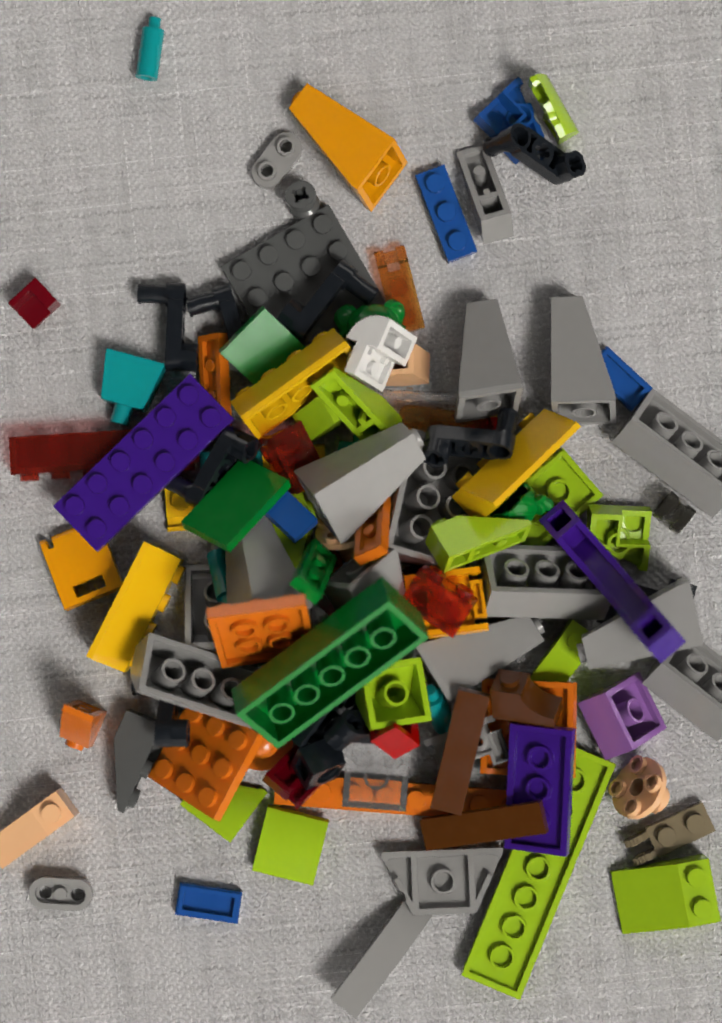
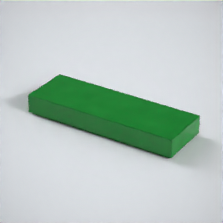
(313, 571)

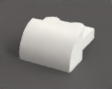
(377, 348)

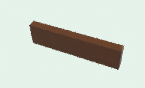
(460, 750)
(484, 825)

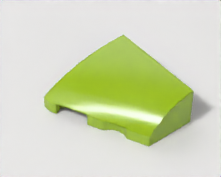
(555, 113)
(622, 531)
(239, 810)

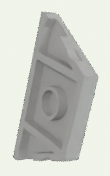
(443, 879)

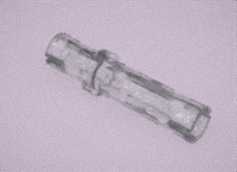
(431, 399)

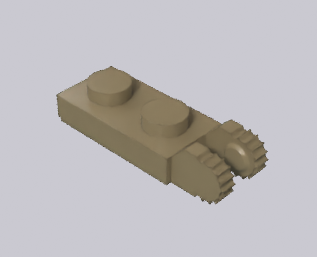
(672, 832)

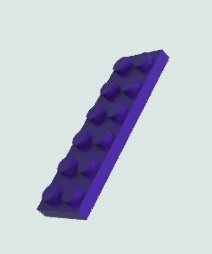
(143, 463)

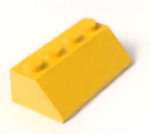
(288, 388)
(499, 478)
(136, 606)

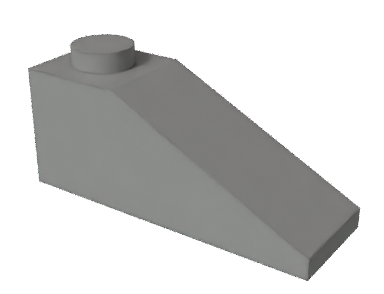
(485, 195)

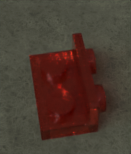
(288, 451)
(440, 599)

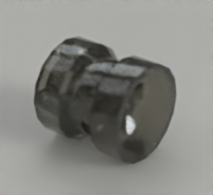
(678, 518)

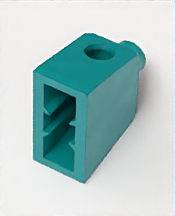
(129, 383)

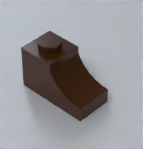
(522, 701)

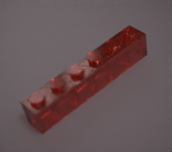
(64, 453)

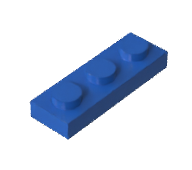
(446, 214)

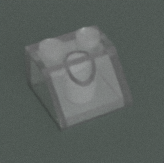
(375, 778)

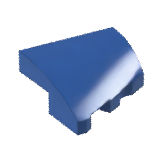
(507, 110)

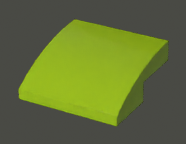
(290, 844)

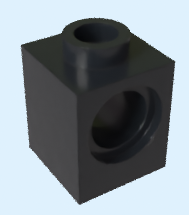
(317, 764)

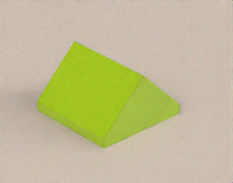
(395, 696)

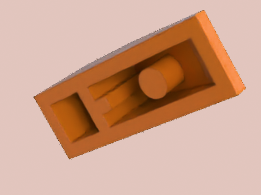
(80, 724)

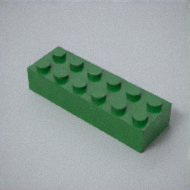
(329, 663)

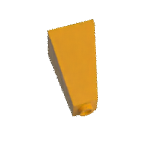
(354, 147)

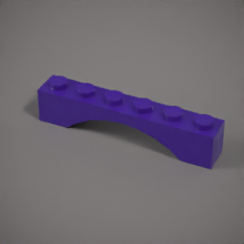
(612, 581)

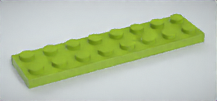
(532, 891)

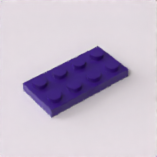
(542, 770)

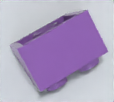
(622, 716)

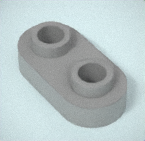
(279, 161)
(62, 893)

